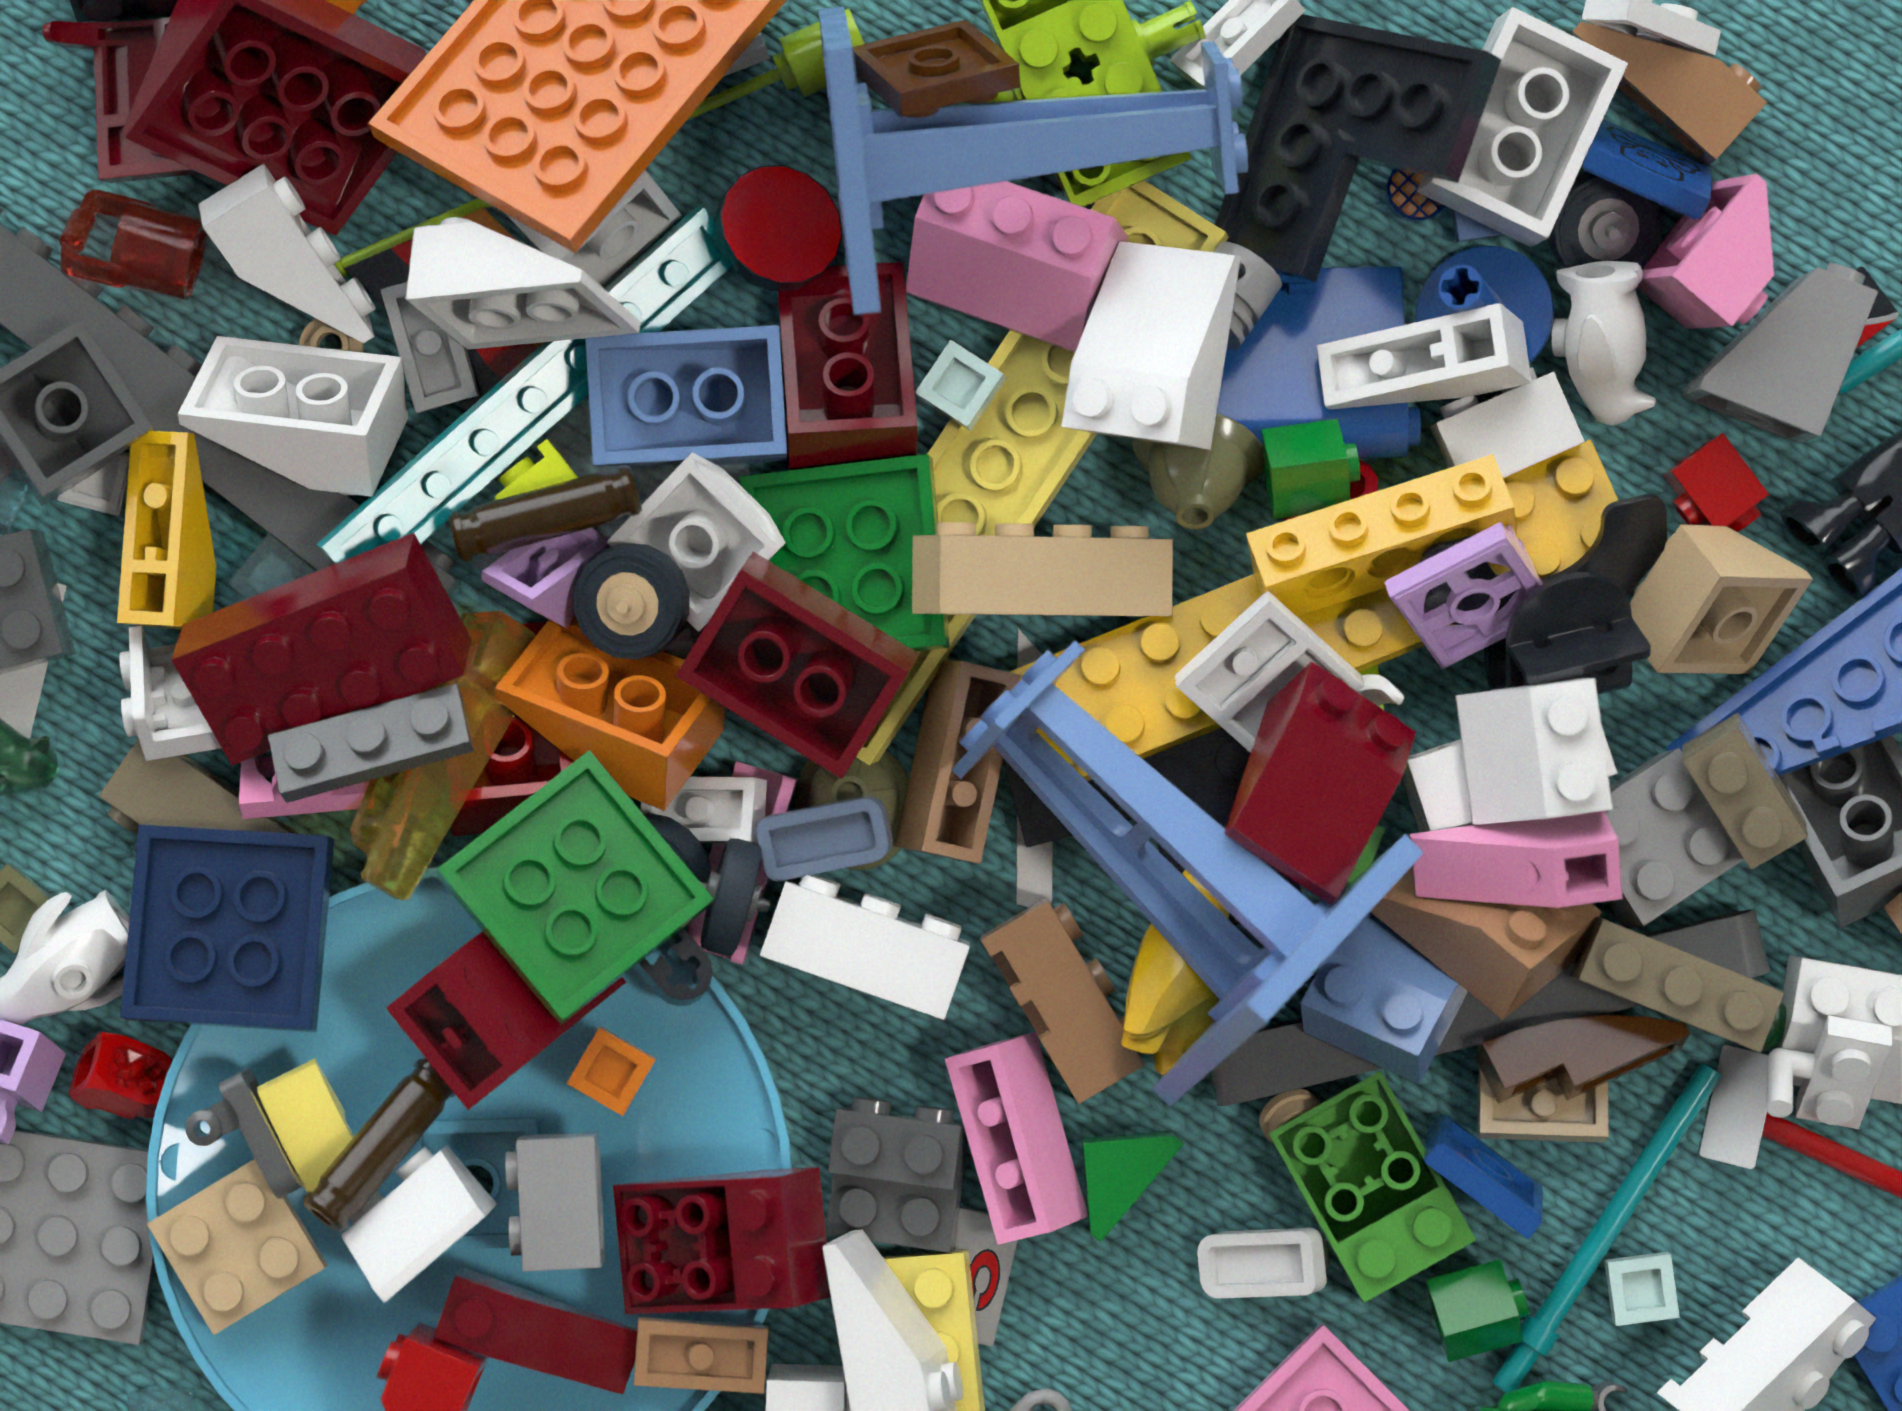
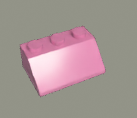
(1012, 258)
(1716, 265)

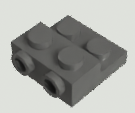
(897, 1174)

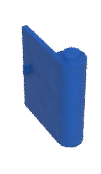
(1277, 368)

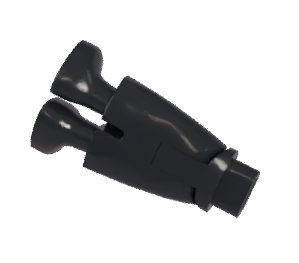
(1865, 490)

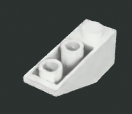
(271, 247)

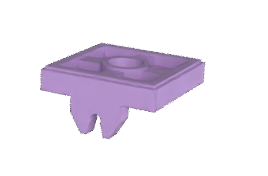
(1478, 627)

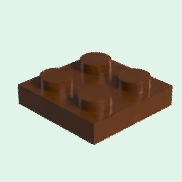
(935, 69)

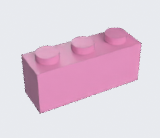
(1016, 1138)

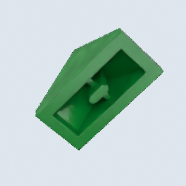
(1120, 1171)

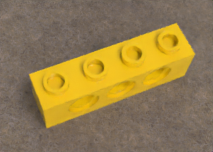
(1375, 536)

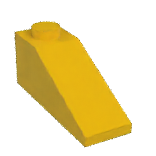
(167, 535)

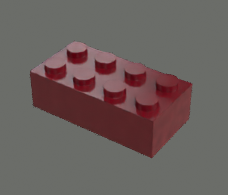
(322, 647)

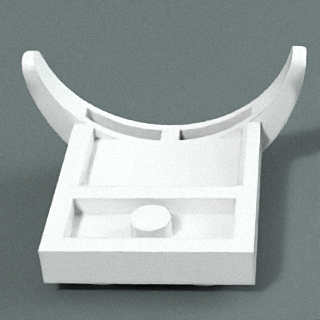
(1256, 660)

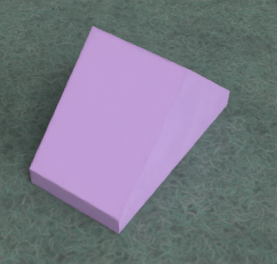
(546, 572)

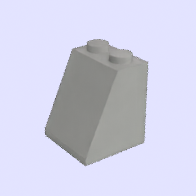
(1790, 357)

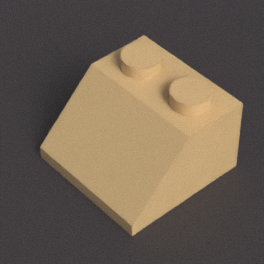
(1714, 601)

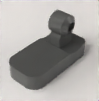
(245, 1111)

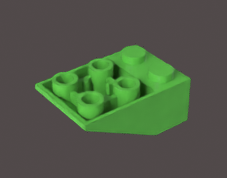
(1371, 1187)

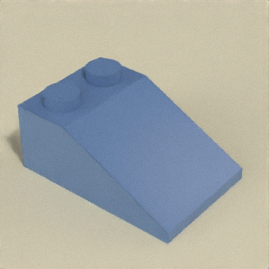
(685, 394)
(1382, 1001)

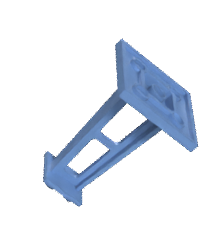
(991, 142)
(1291, 928)

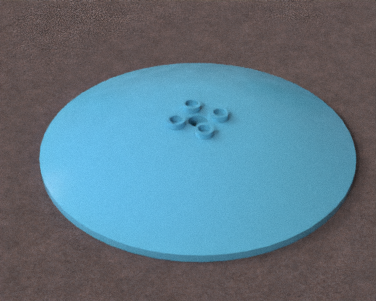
(321, 1343)

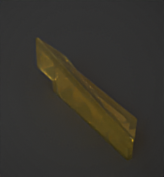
(413, 809)

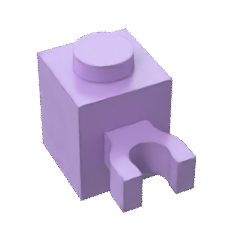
(26, 1072)

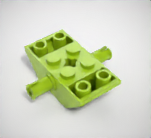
(1052, 32)

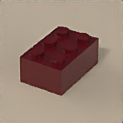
(797, 665)

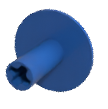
(1491, 277)

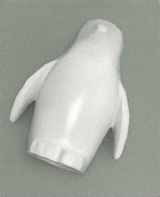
(1604, 338)
(66, 960)

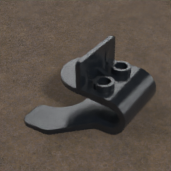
(1578, 617)

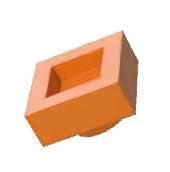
(611, 1070)

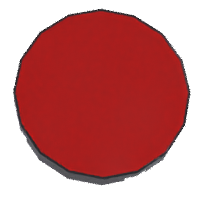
(778, 227)

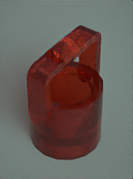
(150, 249)

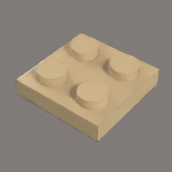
(236, 1246)

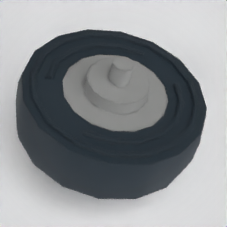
(1605, 224)

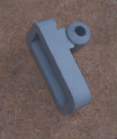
(824, 837)

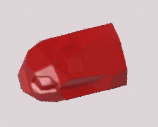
(119, 1076)

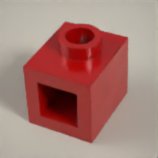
(1716, 487)

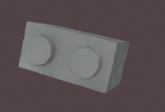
(557, 1201)

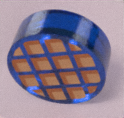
(1406, 201)

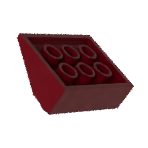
(274, 89)

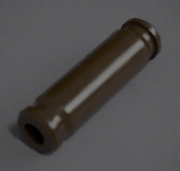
(545, 513)
(379, 1146)

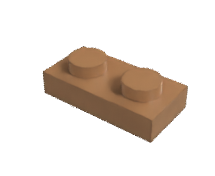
(701, 1355)

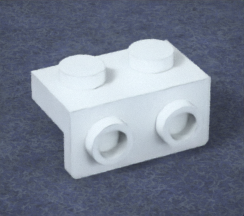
(160, 703)

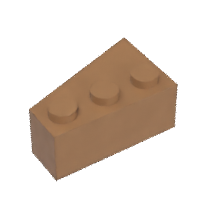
(1063, 997)

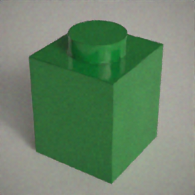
(1308, 467)
(1477, 1309)

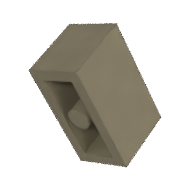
(1744, 791)

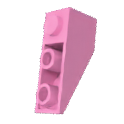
(1522, 862)

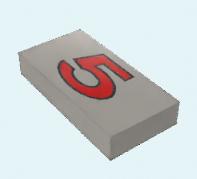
(989, 1269)

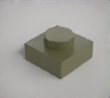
(18, 902)

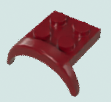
(120, 65)

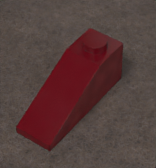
(536, 1332)

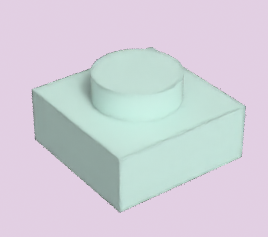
(960, 385)
(1641, 1288)

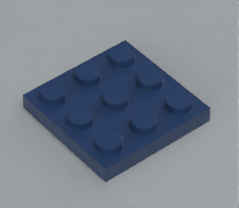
(227, 928)

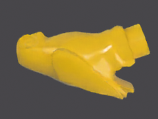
(1166, 998)

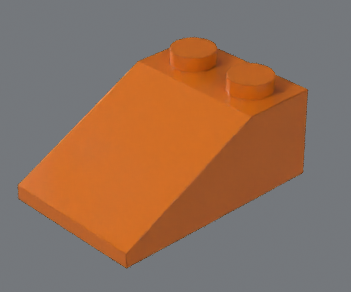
(624, 710)

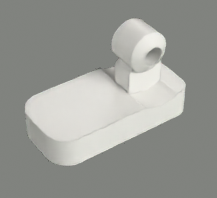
(1263, 1263)

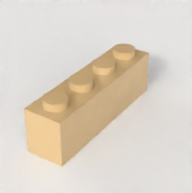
(1042, 574)

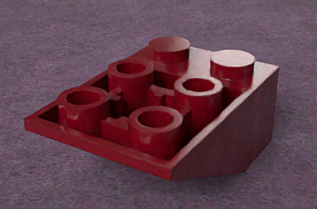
(479, 1019)
(722, 1241)

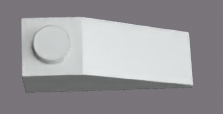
(1427, 360)

